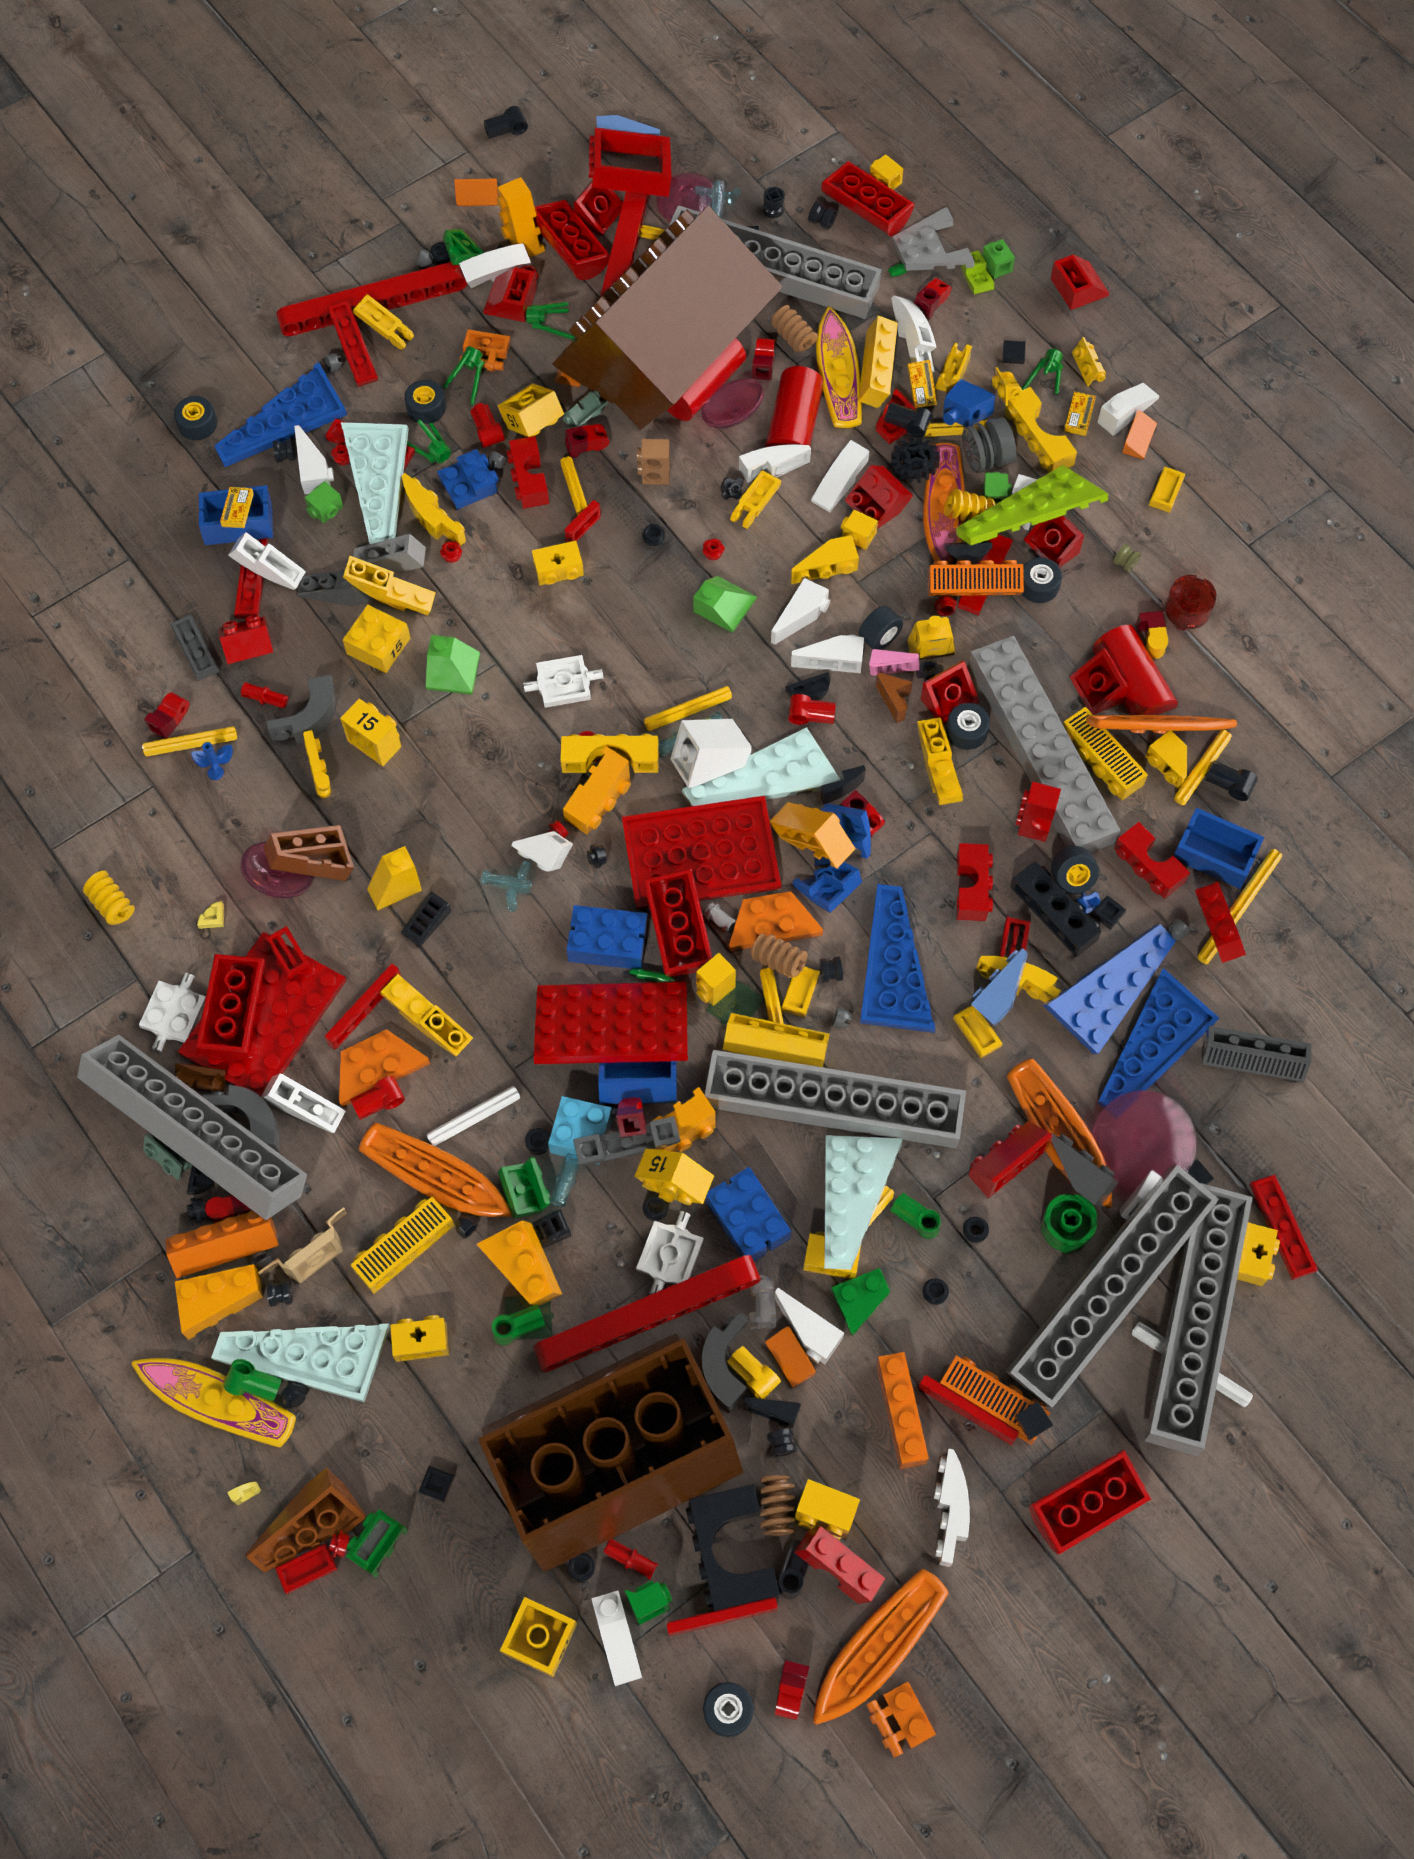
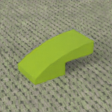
(977, 276)

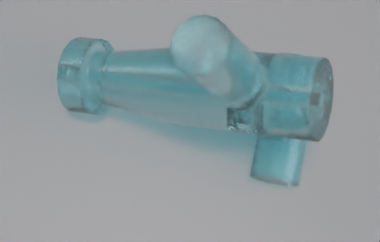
(718, 195)
(510, 883)

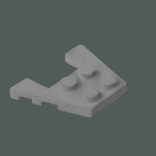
(921, 248)

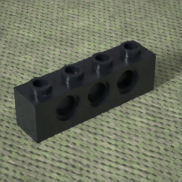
(1074, 939)

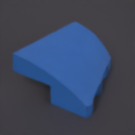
(855, 825)
(830, 885)

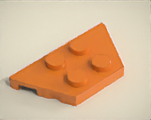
(773, 914)
(373, 1060)

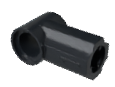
(510, 121)
(914, 421)
(1238, 783)
(794, 1568)

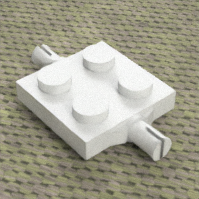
(563, 681)
(172, 1012)
(669, 1253)

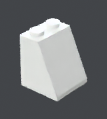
(708, 750)

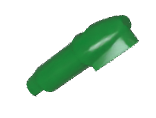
(897, 270)
(651, 975)

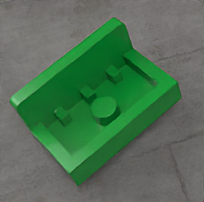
(524, 1188)

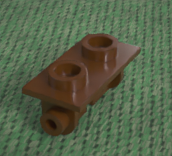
(201, 1077)

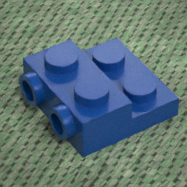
(468, 479)

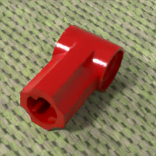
(488, 430)
(804, 709)
(384, 1095)

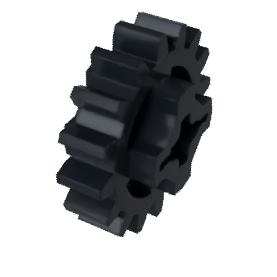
(915, 460)

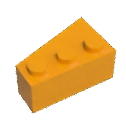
(517, 216)
(599, 792)
(813, 830)
(693, 1120)
(523, 1262)
(215, 1296)

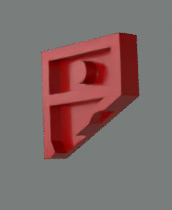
(889, 431)

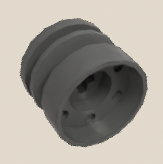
(989, 444)

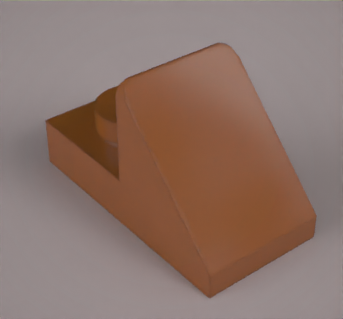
(893, 693)

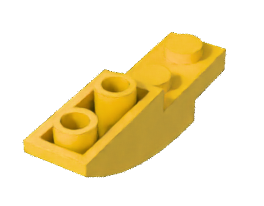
(427, 511)
(382, 586)
(938, 761)
(1036, 981)
(426, 1016)

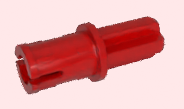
(264, 695)
(630, 1558)

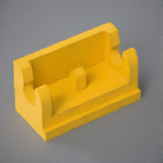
(953, 368)

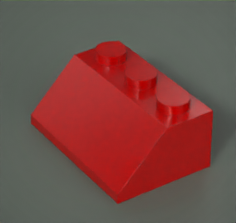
(1009, 1157)

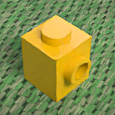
(887, 172)
(860, 527)

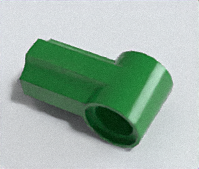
(915, 1214)
(520, 1323)
(244, 1378)

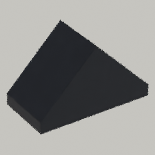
(965, 552)

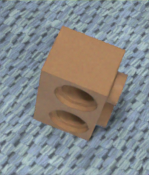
(654, 461)

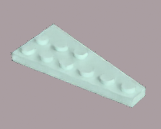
(377, 466)
(773, 772)
(853, 1186)
(317, 1357)

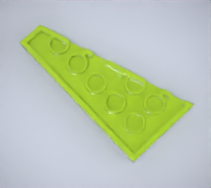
(1034, 504)

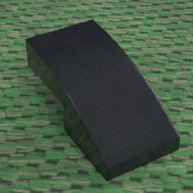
(849, 781)

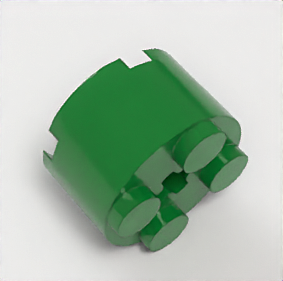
(1065, 1209)

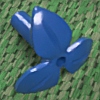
(210, 758)

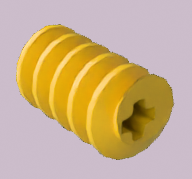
(966, 504)
(107, 898)

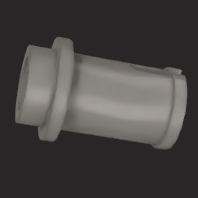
(719, 917)

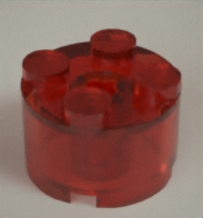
(1190, 602)

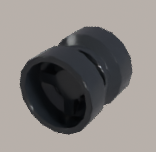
(773, 202)
(822, 215)

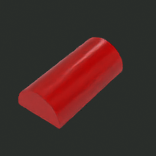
(868, 198)
(571, 239)
(709, 382)
(795, 407)
(1146, 686)
(678, 922)
(230, 1007)
(1089, 1502)

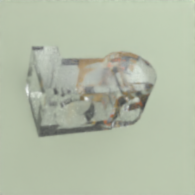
(764, 1303)

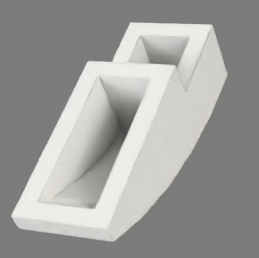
(494, 263)
(773, 460)
(840, 476)
(266, 561)

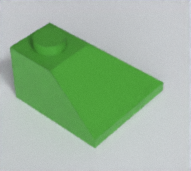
(722, 602)
(451, 665)

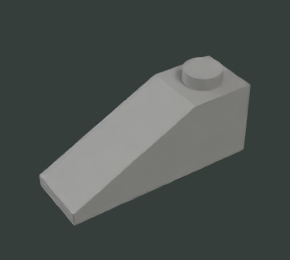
(394, 554)

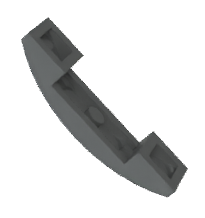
(611, 1146)

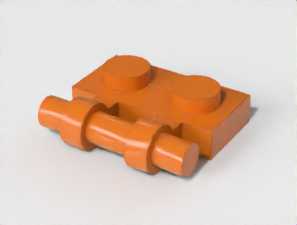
(489, 345)
(909, 1716)

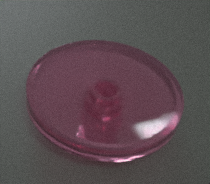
(1144, 1134)

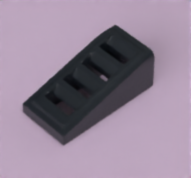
(426, 906)
(555, 1237)
(777, 1411)

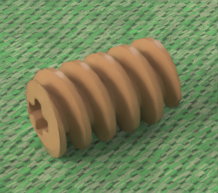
(793, 329)
(779, 955)
(776, 1505)

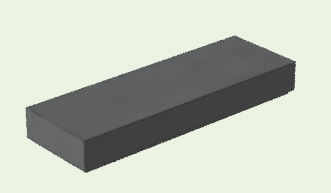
(194, 647)

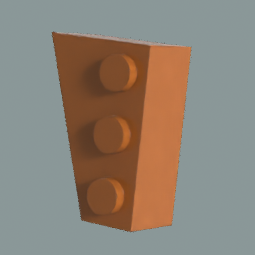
(310, 852)

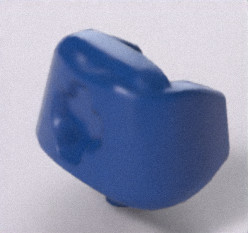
(1089, 902)

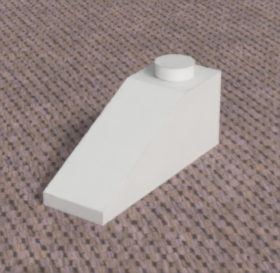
(1123, 407)
(312, 463)
(802, 610)
(834, 654)
(302, 1103)
(812, 1331)
(616, 1638)

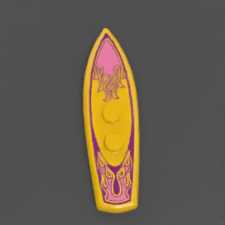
(839, 369)
(201, 1396)

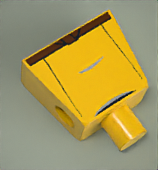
(931, 638)

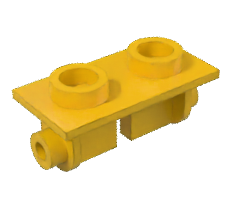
(1087, 362)
(1006, 386)

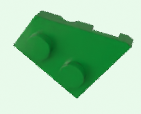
(460, 246)
(860, 1298)

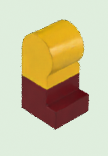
(1155, 632)

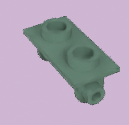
(591, 408)
(171, 1162)

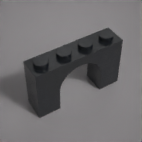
(709, 1516)

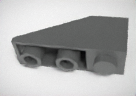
(331, 588)
(1086, 1177)

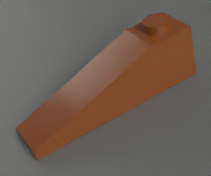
(310, 1518)

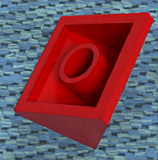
(598, 208)
(1056, 540)
(1100, 683)
(948, 690)

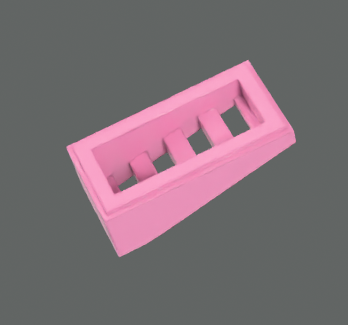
(892, 662)

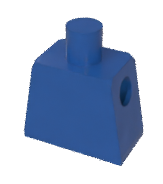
(967, 404)

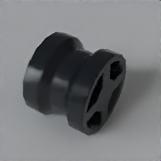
(283, 450)
(831, 969)
(279, 1292)
(781, 1442)

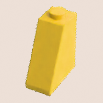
(394, 879)

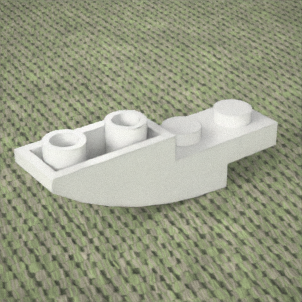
(915, 329)
(953, 1496)

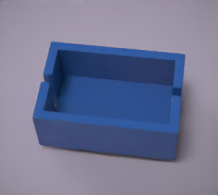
(258, 523)
(1218, 848)
(607, 937)
(647, 1080)
(748, 1215)

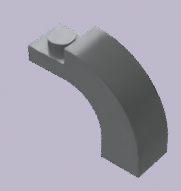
(313, 717)
(252, 1106)
(722, 1384)

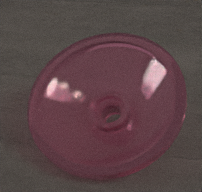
(683, 194)
(733, 404)
(268, 881)

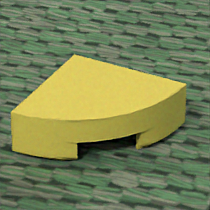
(212, 917)
(244, 1492)

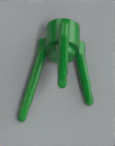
(537, 314)
(470, 359)
(1050, 363)
(437, 448)

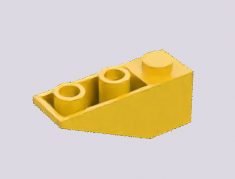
(830, 559)

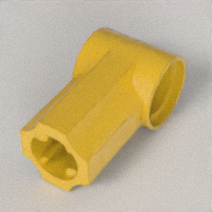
(758, 1378)

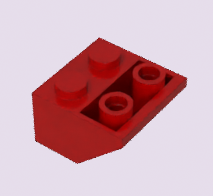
(1077, 281)
(511, 294)
(879, 495)
(245, 639)

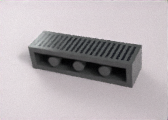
(1256, 1053)

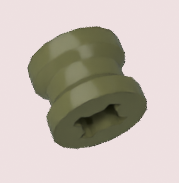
(1127, 558)

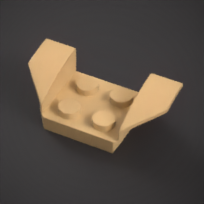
(307, 1261)

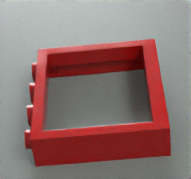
(630, 179)

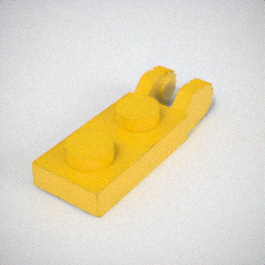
(383, 321)
(756, 498)
(317, 765)

